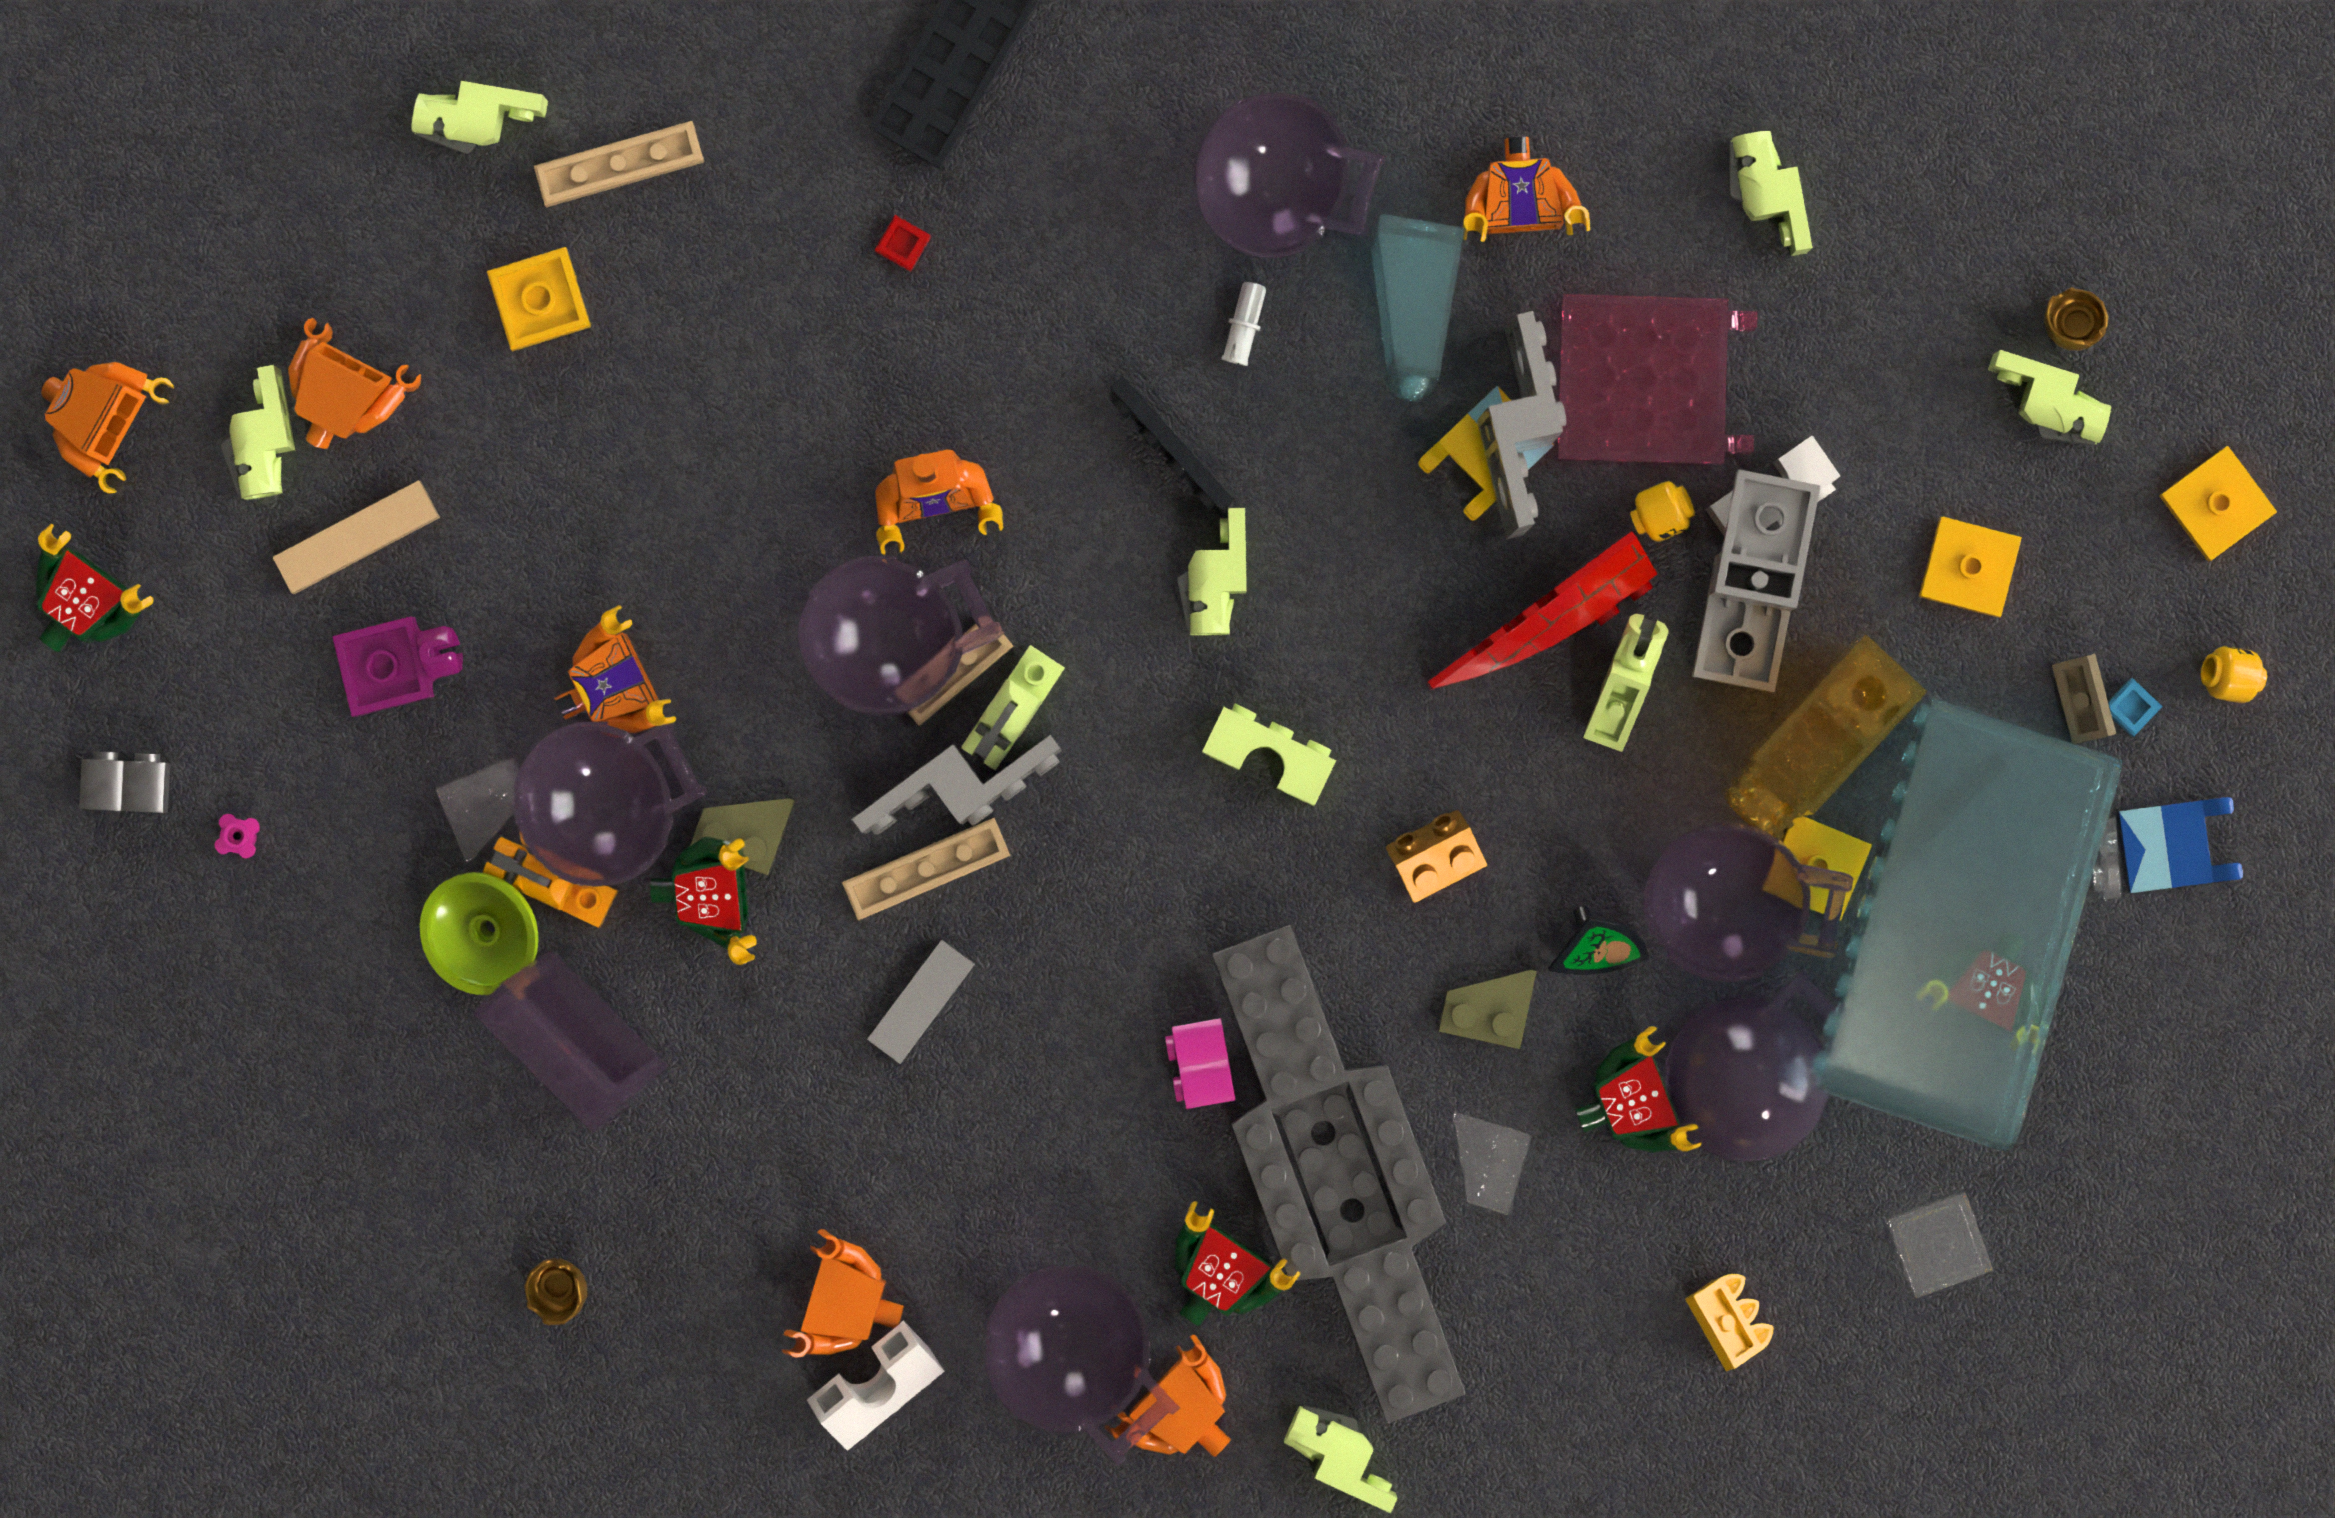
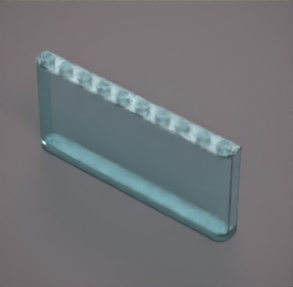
(1967, 924)

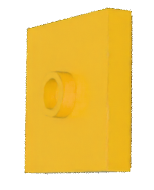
(539, 299)
(2218, 503)
(1970, 567)
(1827, 849)

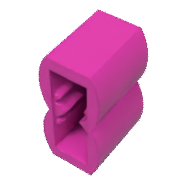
(1202, 1064)

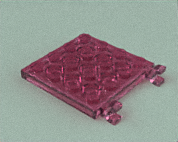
(1647, 379)

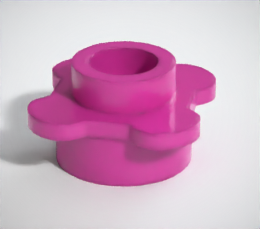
(247, 829)

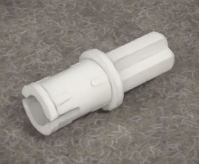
(1244, 323)

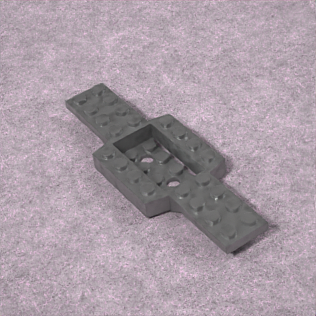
(1366, 1257)

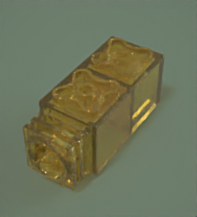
(1822, 737)

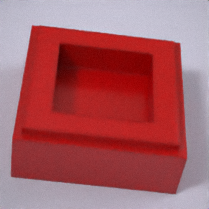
(902, 243)

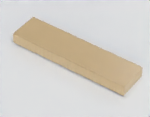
(619, 164)
(356, 537)
(926, 869)

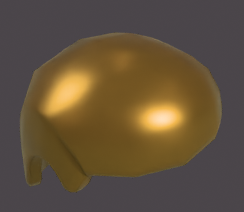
(2076, 319)
(555, 1291)

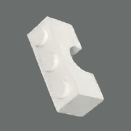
(1803, 464)
(856, 1409)

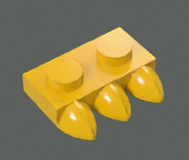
(1728, 1320)

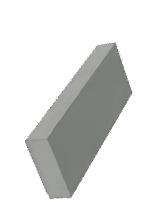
(921, 1001)

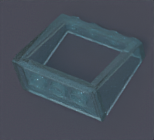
(1414, 294)

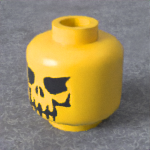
(1662, 511)
(2233, 674)

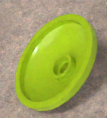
(462, 945)

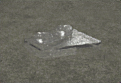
(479, 804)
(2107, 875)
(1490, 1161)

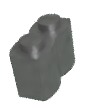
(124, 785)

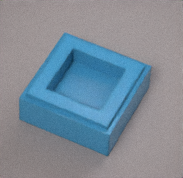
(2132, 707)

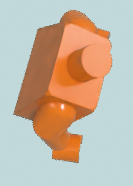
(340, 391)
(843, 1301)
(1199, 1392)

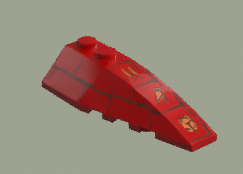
(1566, 609)

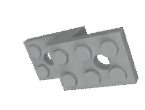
(1521, 424)
(1756, 581)
(958, 787)

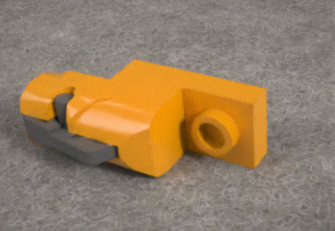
(521, 871)

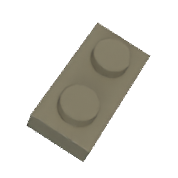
(2084, 699)

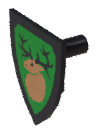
(1599, 947)

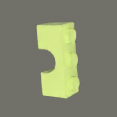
(1304, 766)

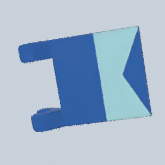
(2170, 845)

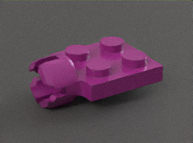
(394, 663)

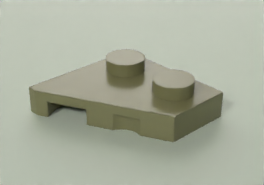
(757, 823)
(1490, 1009)

